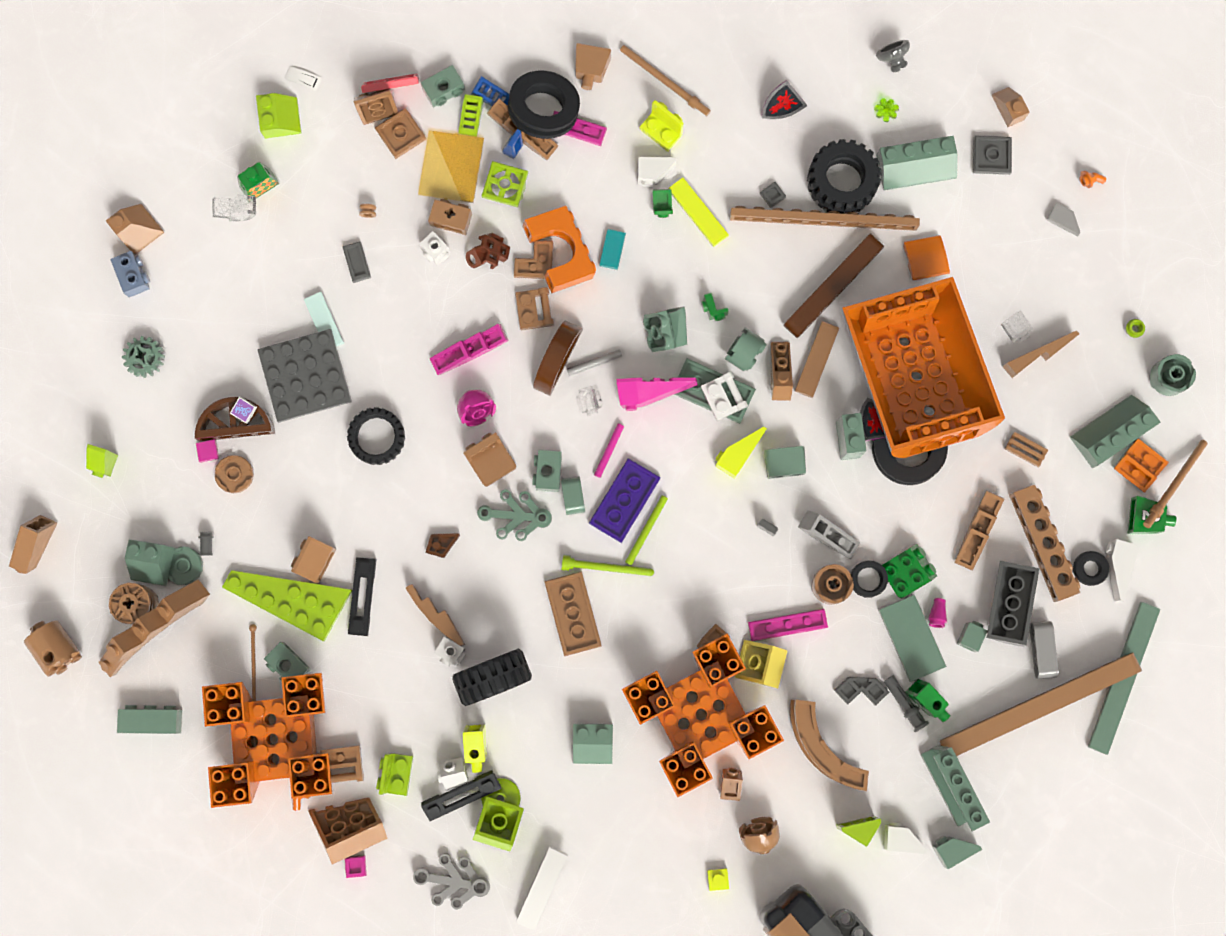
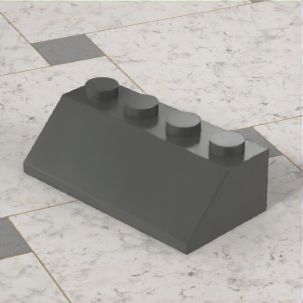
(1012, 603)

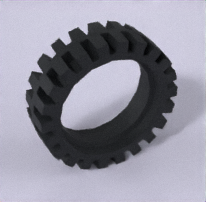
(363, 417)

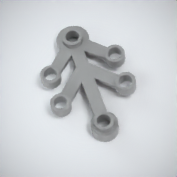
(455, 882)

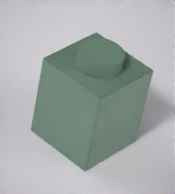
(972, 636)

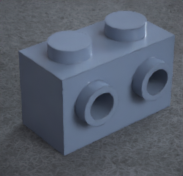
(130, 273)

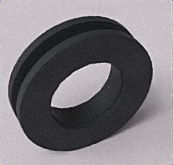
(543, 126)
(904, 474)

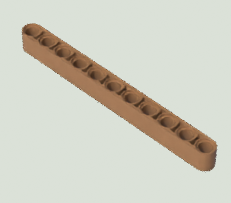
(1042, 704)

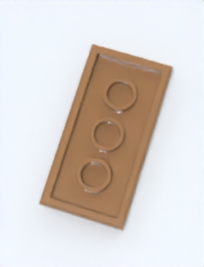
(573, 613)

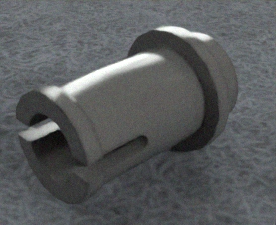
(206, 543)

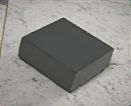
(772, 194)
(767, 527)

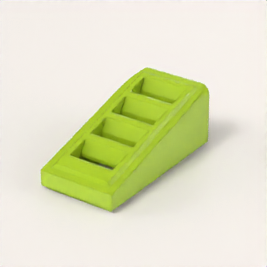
(476, 100)

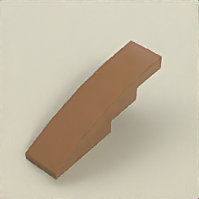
(542, 147)
(979, 530)
(440, 620)

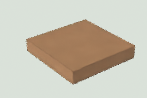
(400, 133)

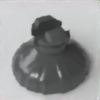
(894, 54)

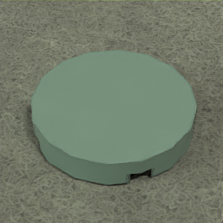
(185, 566)

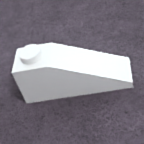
(1121, 560)

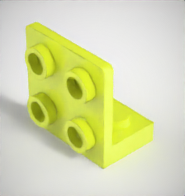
(663, 126)

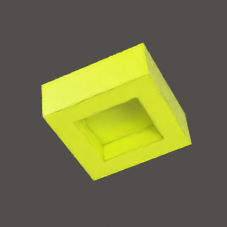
(718, 879)

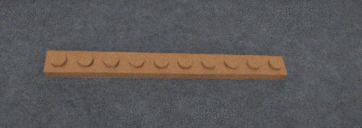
(832, 218)

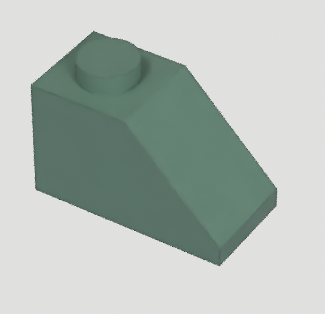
(953, 851)

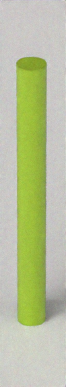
(646, 530)

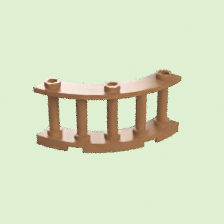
(817, 752)

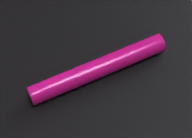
(608, 451)

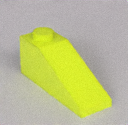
(737, 454)

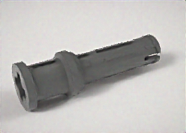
(911, 711)

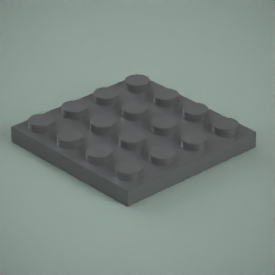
(304, 375)

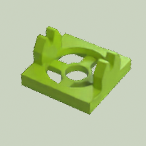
(499, 167)

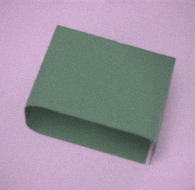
(785, 462)

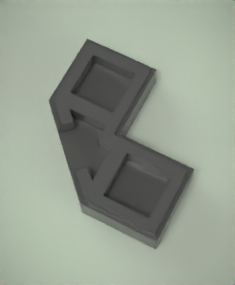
(853, 686)

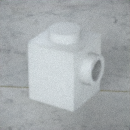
(434, 248)
(450, 652)
(452, 773)

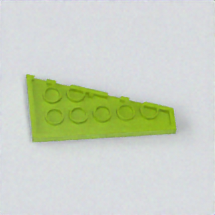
(301, 604)

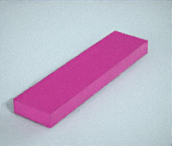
(788, 625)

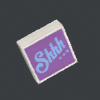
(243, 410)

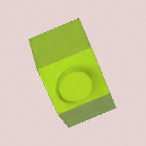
(100, 461)

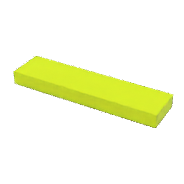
(698, 212)

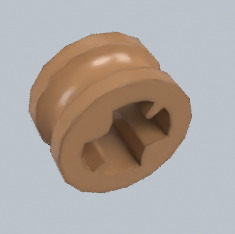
(367, 210)

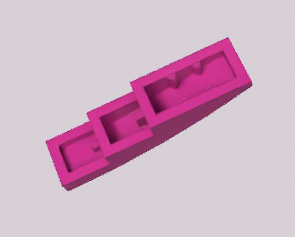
(469, 349)

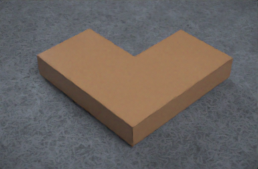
(535, 267)

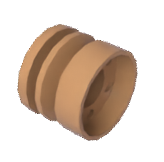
(143, 597)

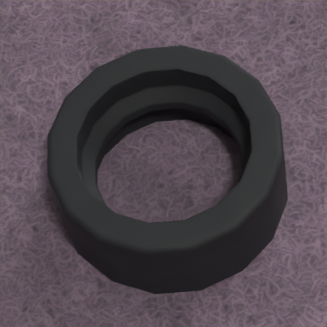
(883, 579)

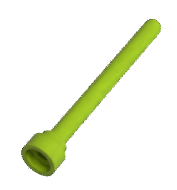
(569, 563)

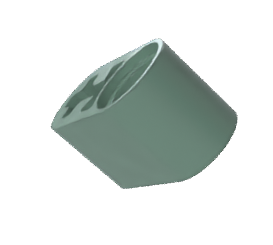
(573, 495)

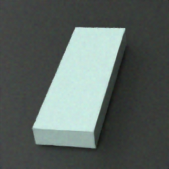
(322, 316)

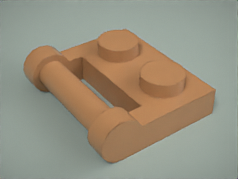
(528, 312)
(343, 758)

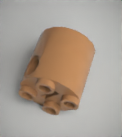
(51, 647)

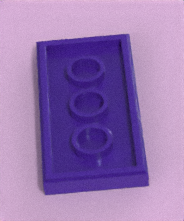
(624, 500)

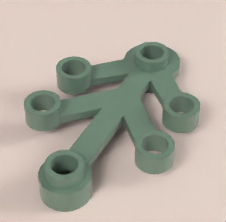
(517, 516)

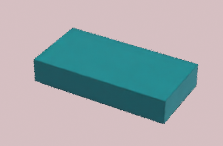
(612, 249)

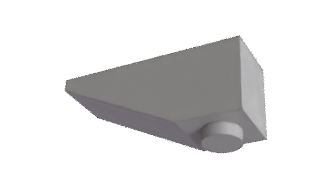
(828, 534)

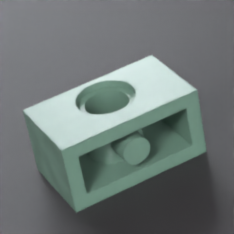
(445, 77)
(551, 459)
(282, 653)

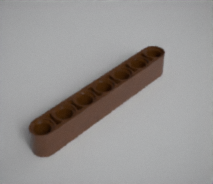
(833, 285)

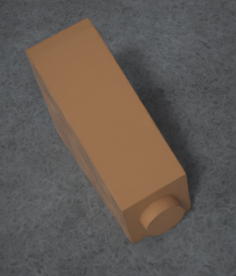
(31, 543)

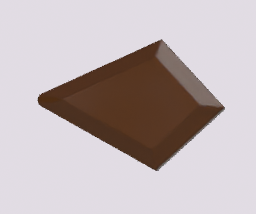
(440, 544)

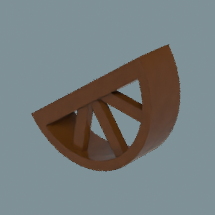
(556, 357)
(233, 431)

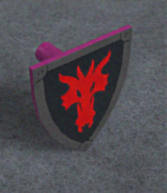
(782, 102)
(871, 422)

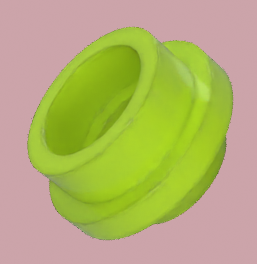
(1140, 328)

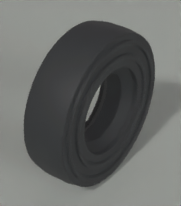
(1099, 559)

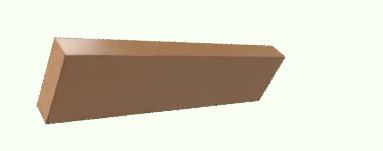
(817, 359)

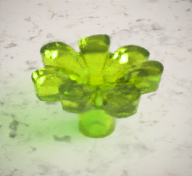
(886, 109)

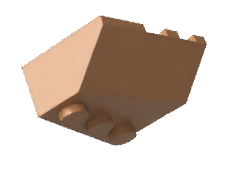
(348, 828)

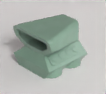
(666, 329)

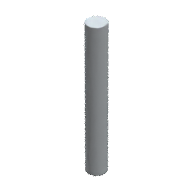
(594, 362)

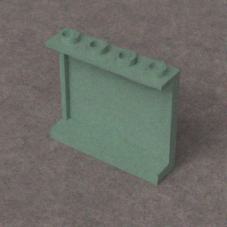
(955, 787)

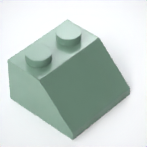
(148, 562)
(592, 743)

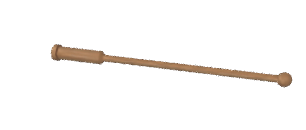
(254, 741)

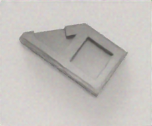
(1064, 219)

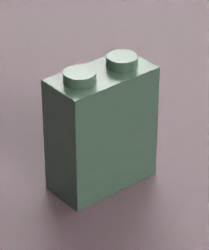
(850, 436)

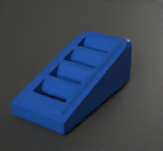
(489, 85)
(513, 145)

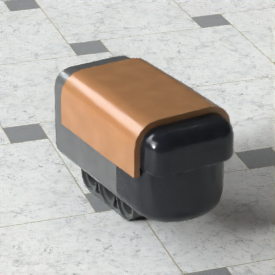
(801, 915)

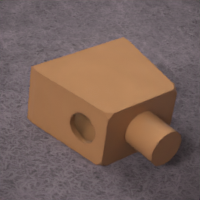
(591, 64)

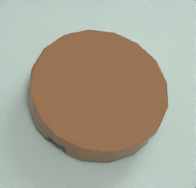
(234, 474)

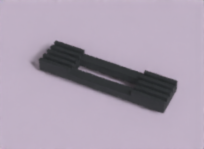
(360, 624)
(436, 808)

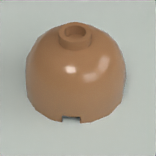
(760, 835)

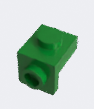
(662, 202)
(709, 306)

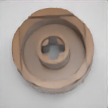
(842, 579)

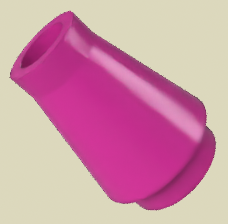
(937, 616)

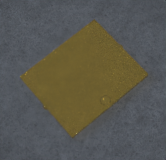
(451, 166)

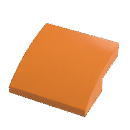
(926, 257)
(1141, 465)

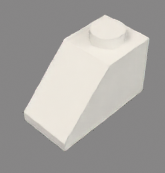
(654, 169)
(901, 839)

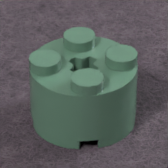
(744, 350)
(1172, 384)

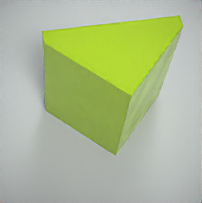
(861, 829)

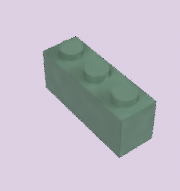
(149, 720)

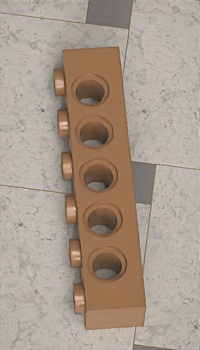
(1043, 554)

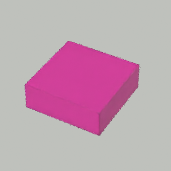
(207, 451)
(355, 866)

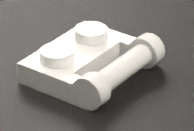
(718, 399)

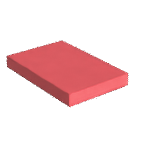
(390, 83)

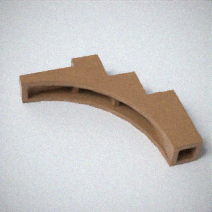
(149, 625)

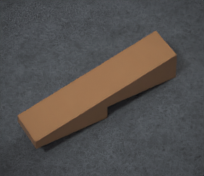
(1046, 351)

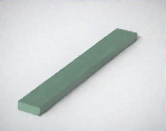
(1119, 692)

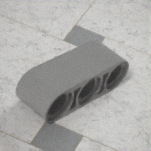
(1044, 650)

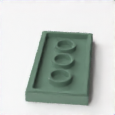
(704, 375)
(912, 638)

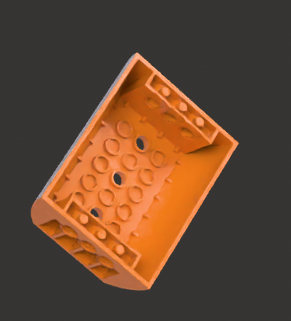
(940, 350)

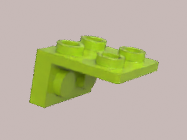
(395, 774)

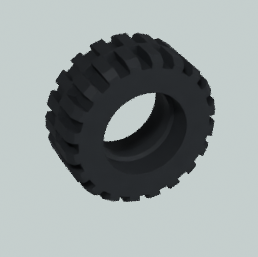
(852, 155)
(492, 677)

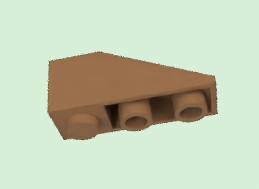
(781, 371)

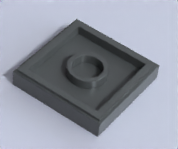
(992, 155)

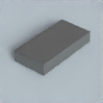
(356, 262)

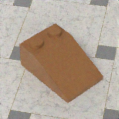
(375, 106)

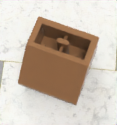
(312, 559)

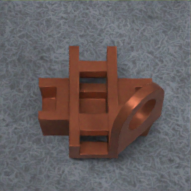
(482, 252)

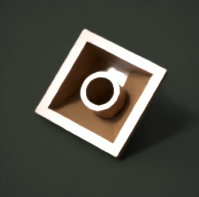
(135, 227)

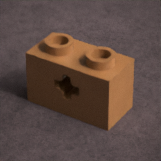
(458, 223)

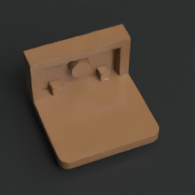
(489, 459)

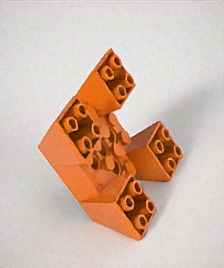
(248, 718)
(751, 730)

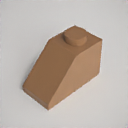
(1011, 106)

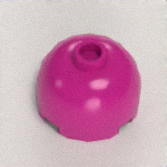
(475, 407)

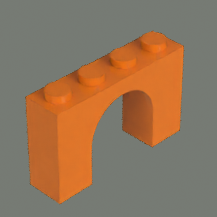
(560, 224)

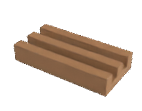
(1030, 443)

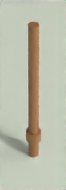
(693, 101)
(1158, 509)

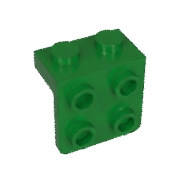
(909, 571)

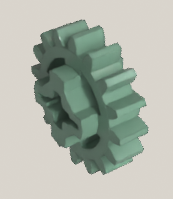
(134, 359)

